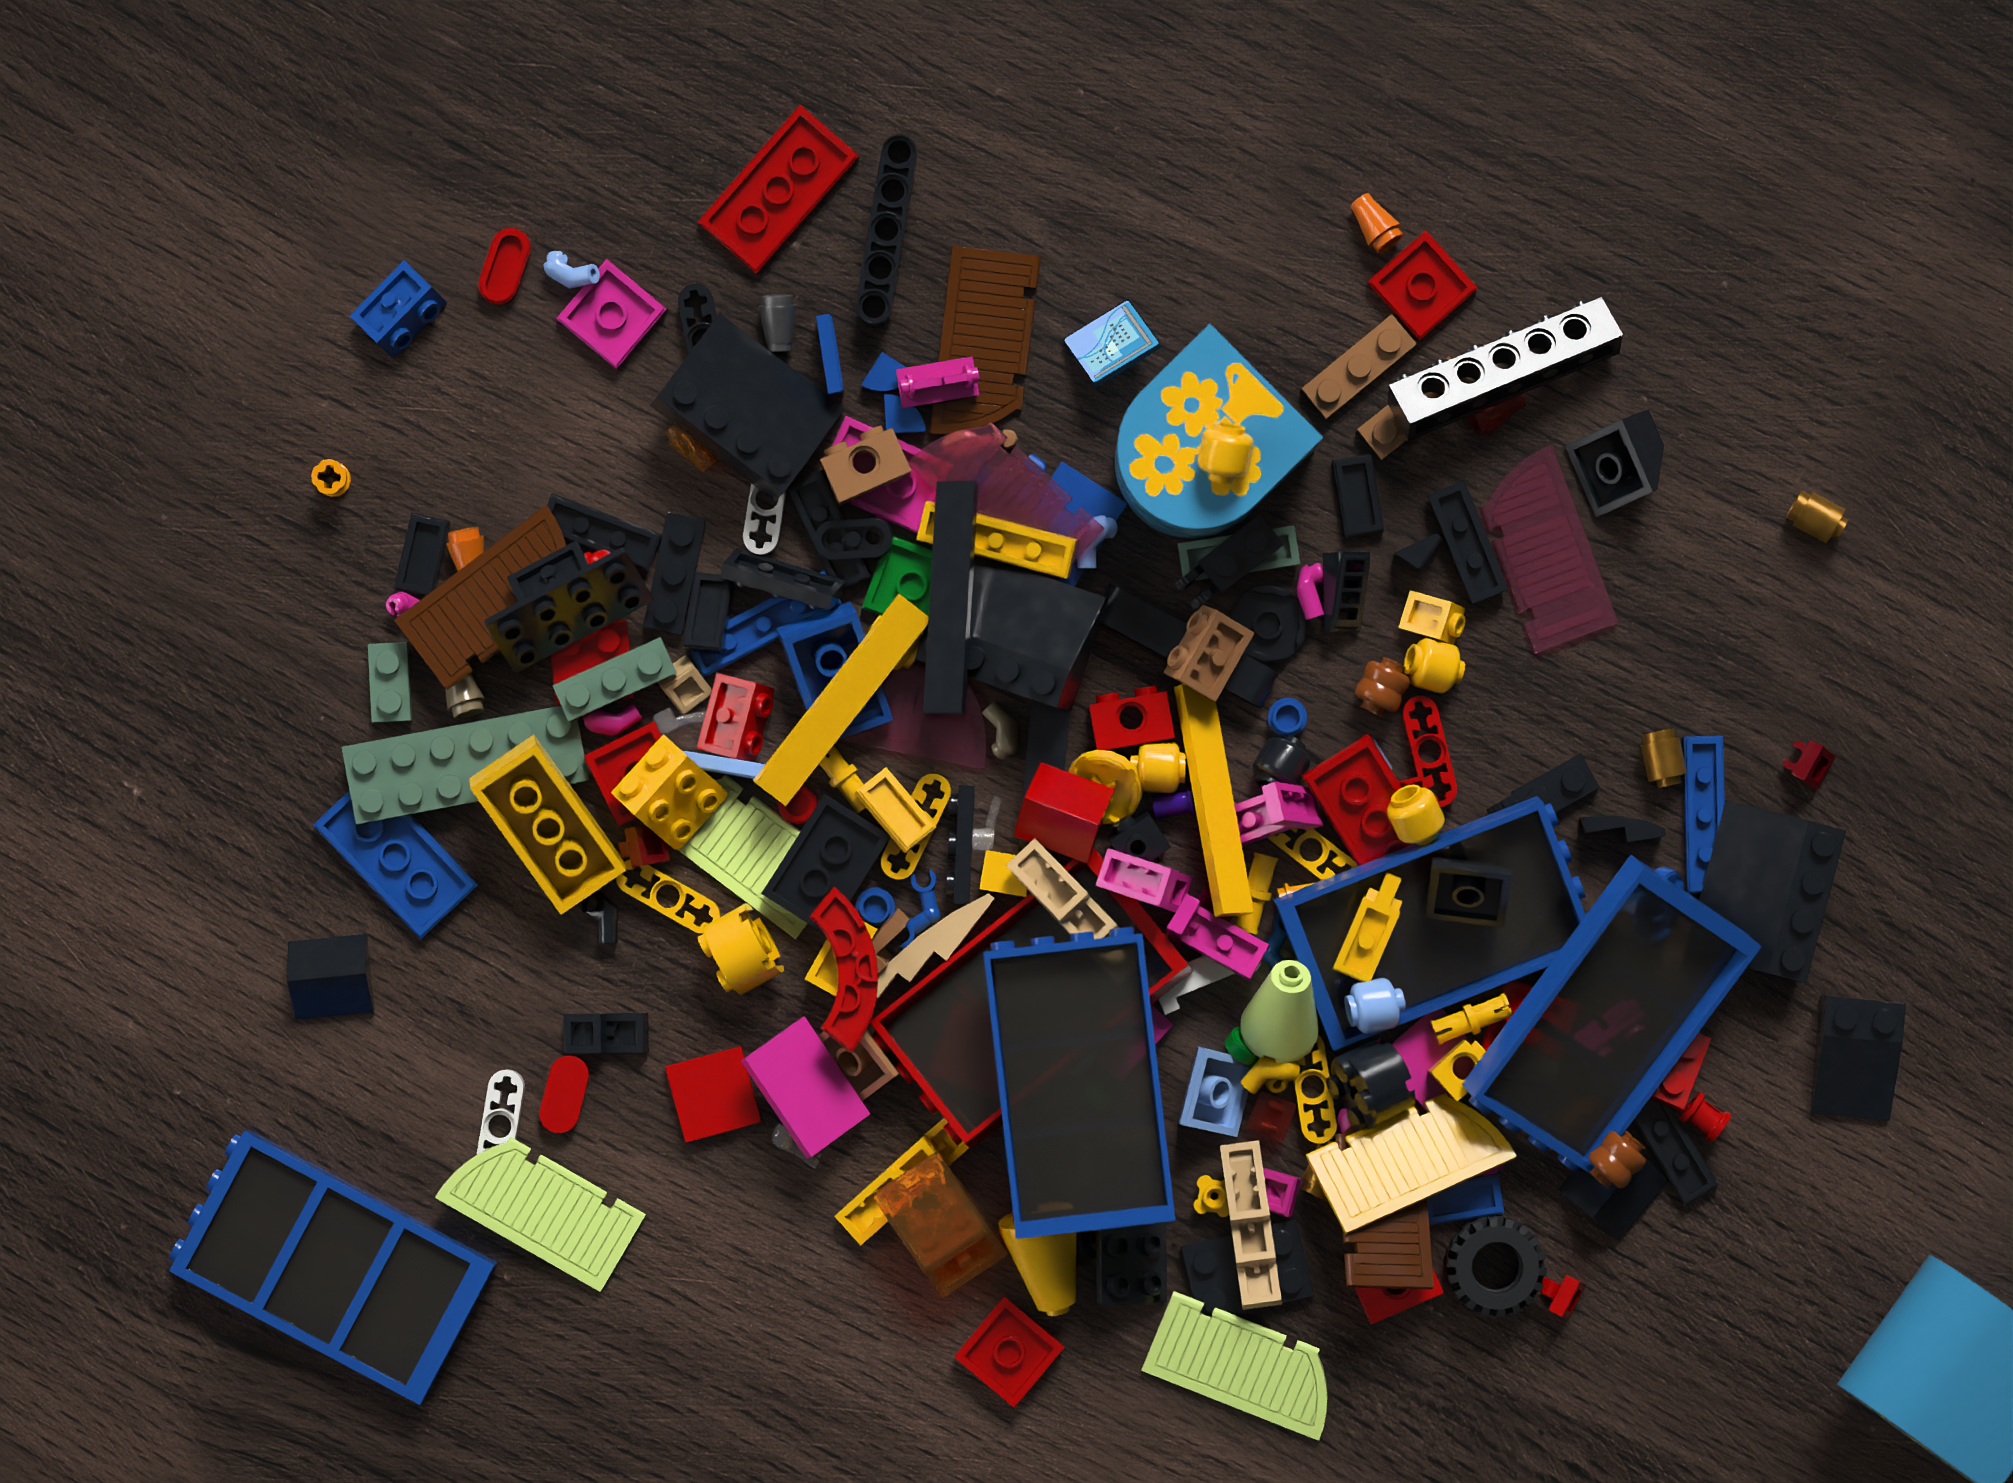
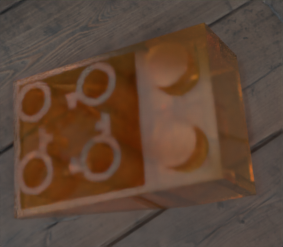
(940, 1224)

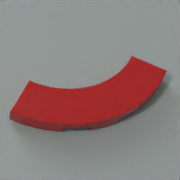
(856, 969)

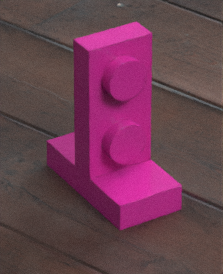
(1276, 811)
(1143, 880)
(1215, 938)

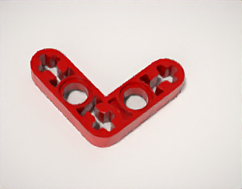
(1444, 758)

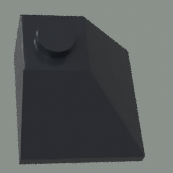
(1618, 462)

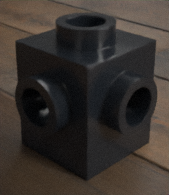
(1139, 828)

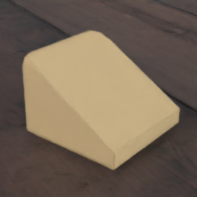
(686, 687)

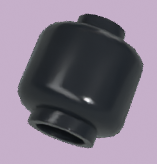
(1281, 761)

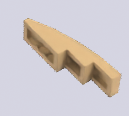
(1059, 892)
(940, 938)
(1250, 1225)

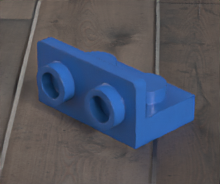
(398, 309)

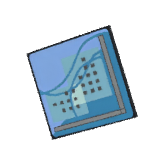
(1112, 343)

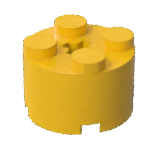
(741, 950)

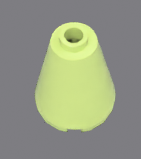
(1282, 1015)

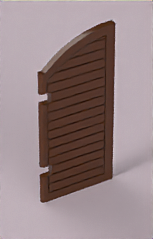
(992, 324)
(450, 620)
(1392, 1249)

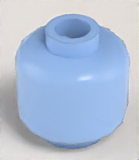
(1374, 1005)

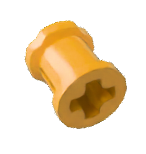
(324, 468)

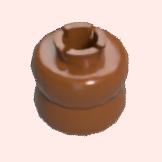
(1382, 686)
(1617, 1159)

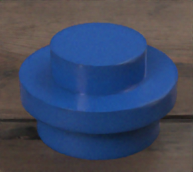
(1287, 717)
(875, 906)

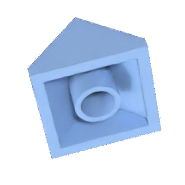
(1214, 1093)

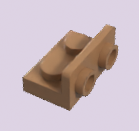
(1208, 652)

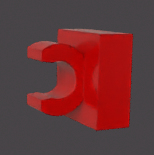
(1564, 1295)

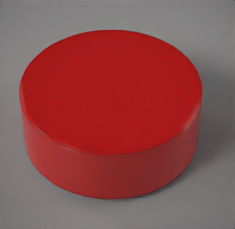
(799, 807)

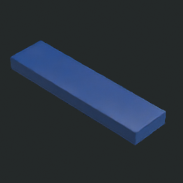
(754, 631)
(1702, 803)

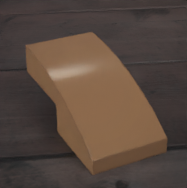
(886, 933)

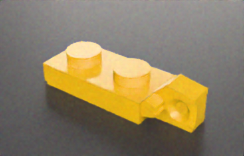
(1370, 931)

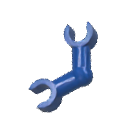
(930, 912)
(1275, 943)

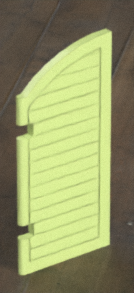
(743, 850)
(544, 1210)
(1240, 1365)

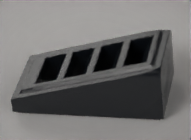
(1357, 572)

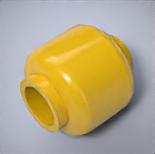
(1225, 452)
(1434, 665)
(1160, 766)
(1415, 815)

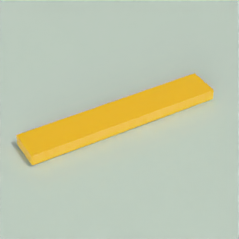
(842, 699)
(1214, 803)

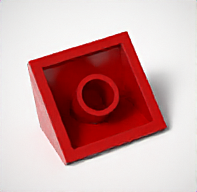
(1063, 812)

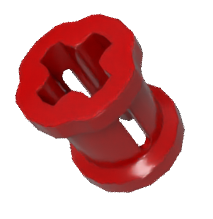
(1705, 1116)

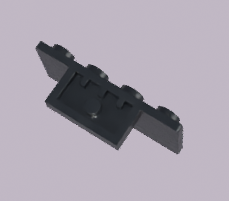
(564, 602)
(1127, 1263)

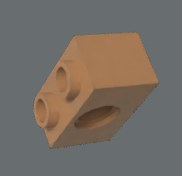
(847, 482)

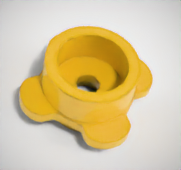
(1205, 1203)

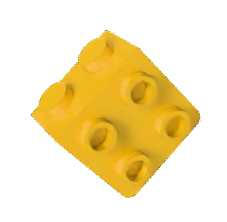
(670, 793)

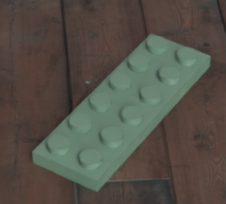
(435, 765)

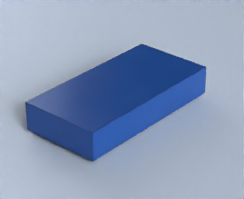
(830, 355)
(1467, 1200)

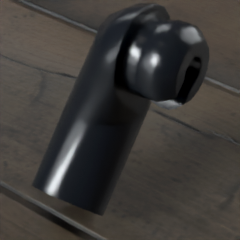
(605, 913)

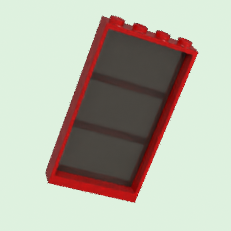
(945, 1020)

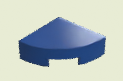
(882, 375)
(902, 419)

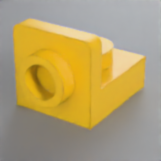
(1432, 617)

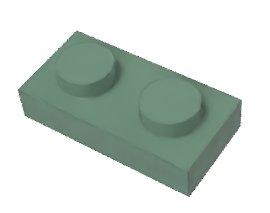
(390, 682)

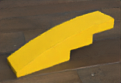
(862, 1214)

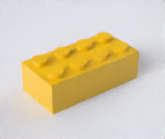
(547, 824)

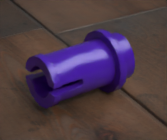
(1174, 803)

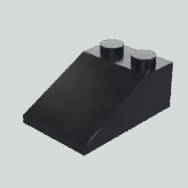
(1857, 1057)

